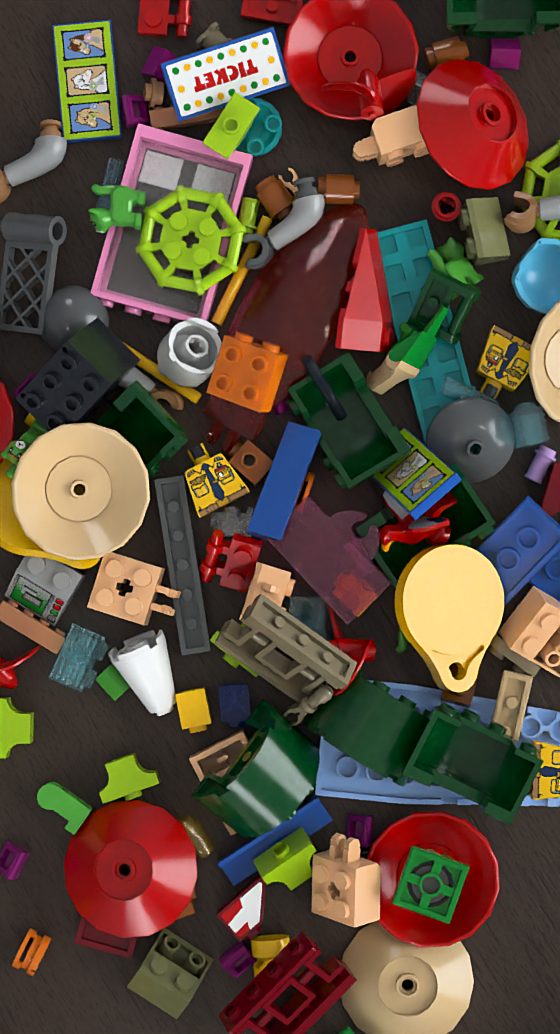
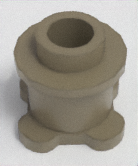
(211, 37)

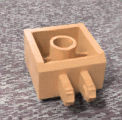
(392, 139)
(271, 582)
(146, 584)
(345, 884)

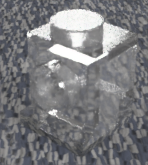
(232, 521)

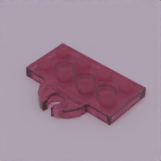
(333, 557)

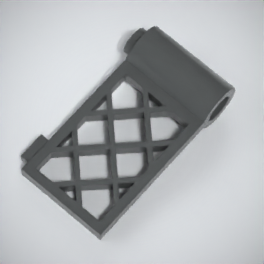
(28, 233)

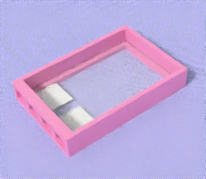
(157, 165)

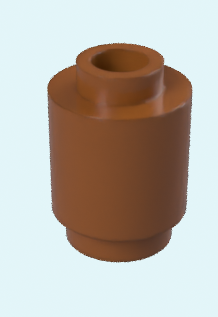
(445, 51)
(339, 188)
(274, 197)

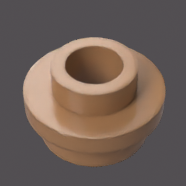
(153, 92)

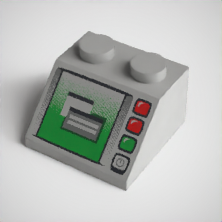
(44, 587)

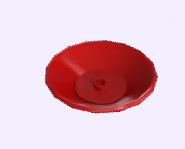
(330, 29)
(472, 124)
(445, 835)
(159, 863)

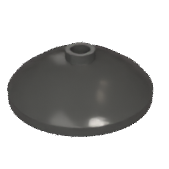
(469, 423)

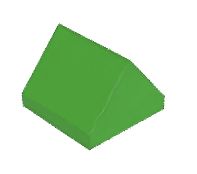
(112, 682)

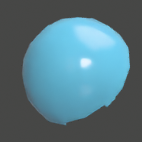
(538, 275)

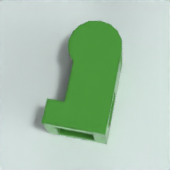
(64, 802)

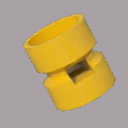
(266, 949)

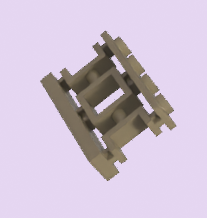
(273, 627)

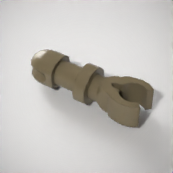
(310, 703)

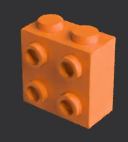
(247, 372)

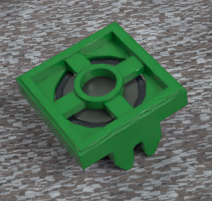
(430, 883)

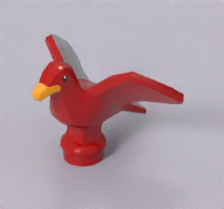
(412, 531)

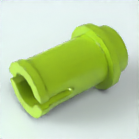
(248, 214)

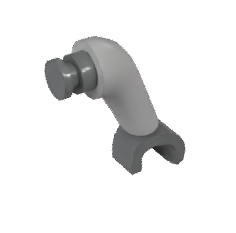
(304, 215)

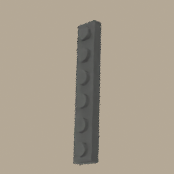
(182, 564)

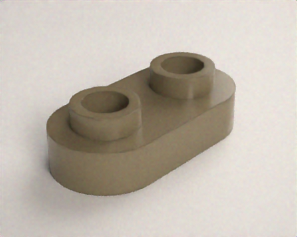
(522, 664)

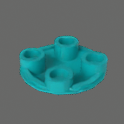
(264, 130)

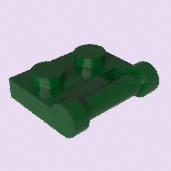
(437, 292)

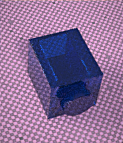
(234, 704)

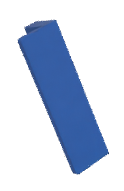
(284, 482)
(239, 862)

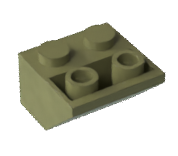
(484, 231)
(170, 973)

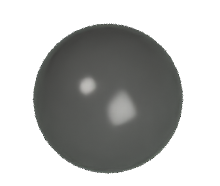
(69, 312)

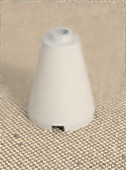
(147, 670)

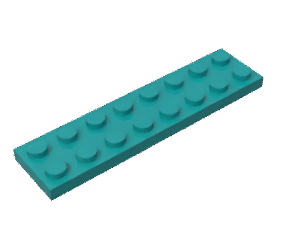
(406, 271)

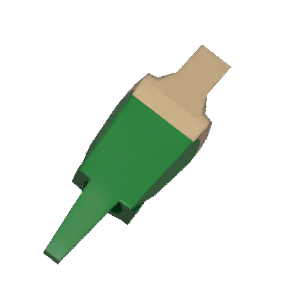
(406, 356)

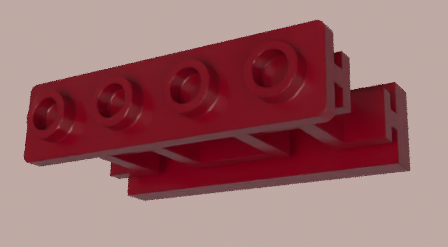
(304, 1006)

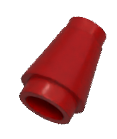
(447, 200)

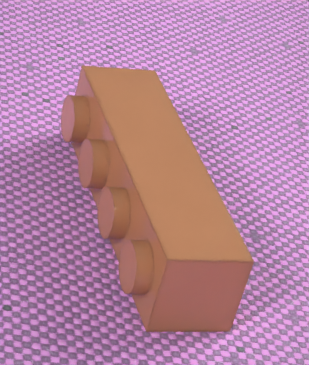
(166, 119)
(31, 627)

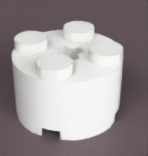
(189, 352)

